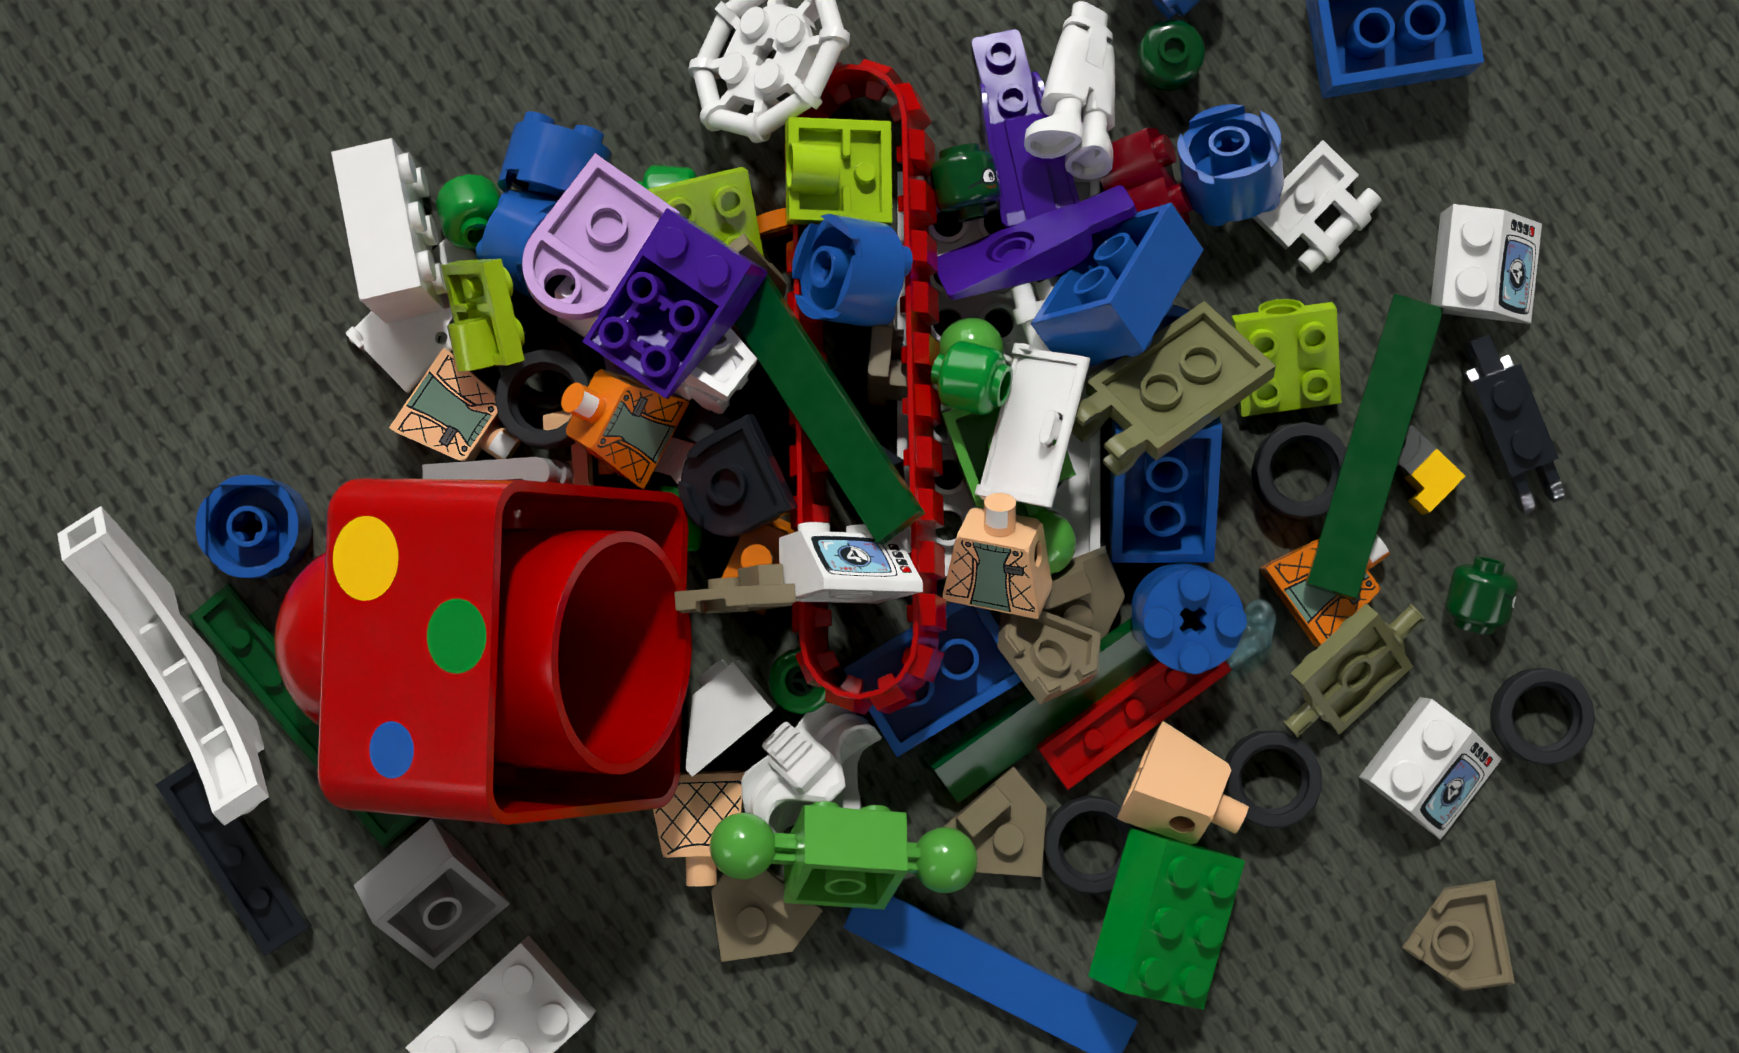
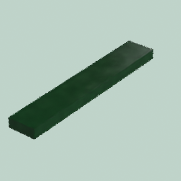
(827, 414)
(1374, 447)
(251, 653)
(1025, 723)

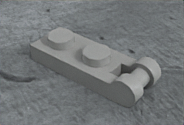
(503, 469)

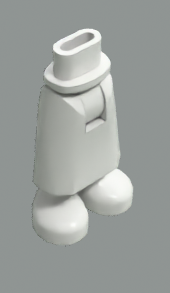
(1079, 97)

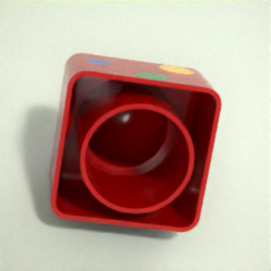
(493, 648)

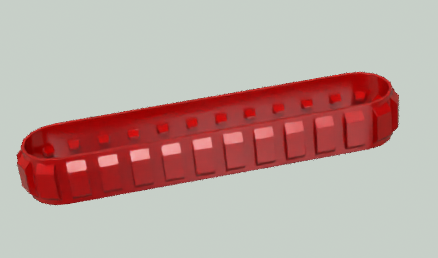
(921, 406)

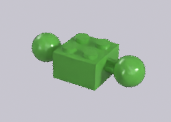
(971, 440)
(843, 855)

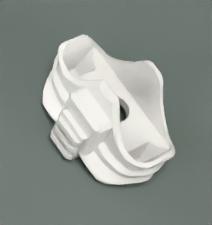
(808, 766)

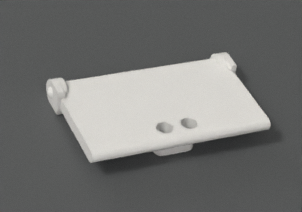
(411, 344)
(1022, 447)

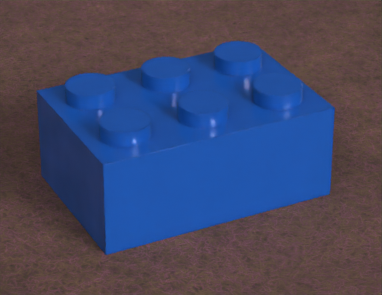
(1391, 42)
(1121, 289)
(1168, 505)
(967, 678)

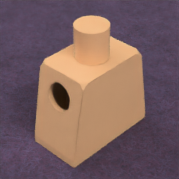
(1180, 789)

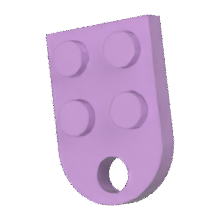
(590, 238)

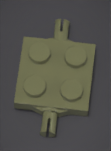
(1352, 669)

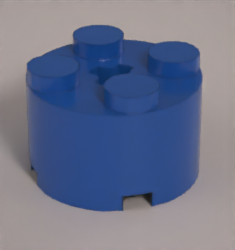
(547, 155)
(1231, 164)
(509, 231)
(850, 271)
(243, 500)
(1215, 610)

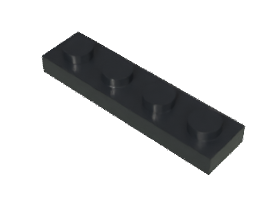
(235, 862)

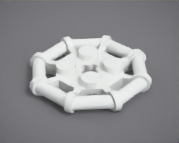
(798, 68)

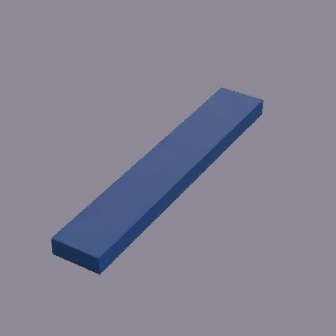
(994, 975)

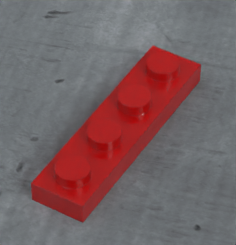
(1122, 718)

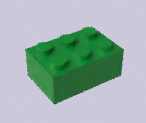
(1166, 919)

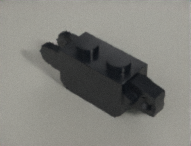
(1509, 423)

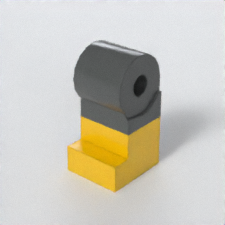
(1426, 471)

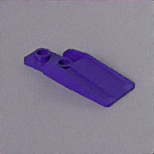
(1008, 106)
(1033, 247)

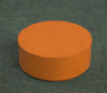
(773, 224)

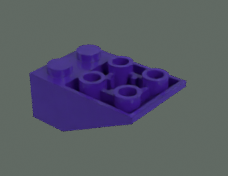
(674, 303)

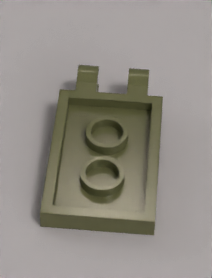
(1172, 388)

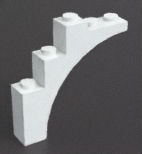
(177, 660)

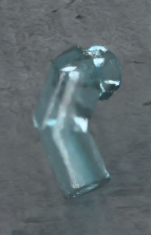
(1257, 635)

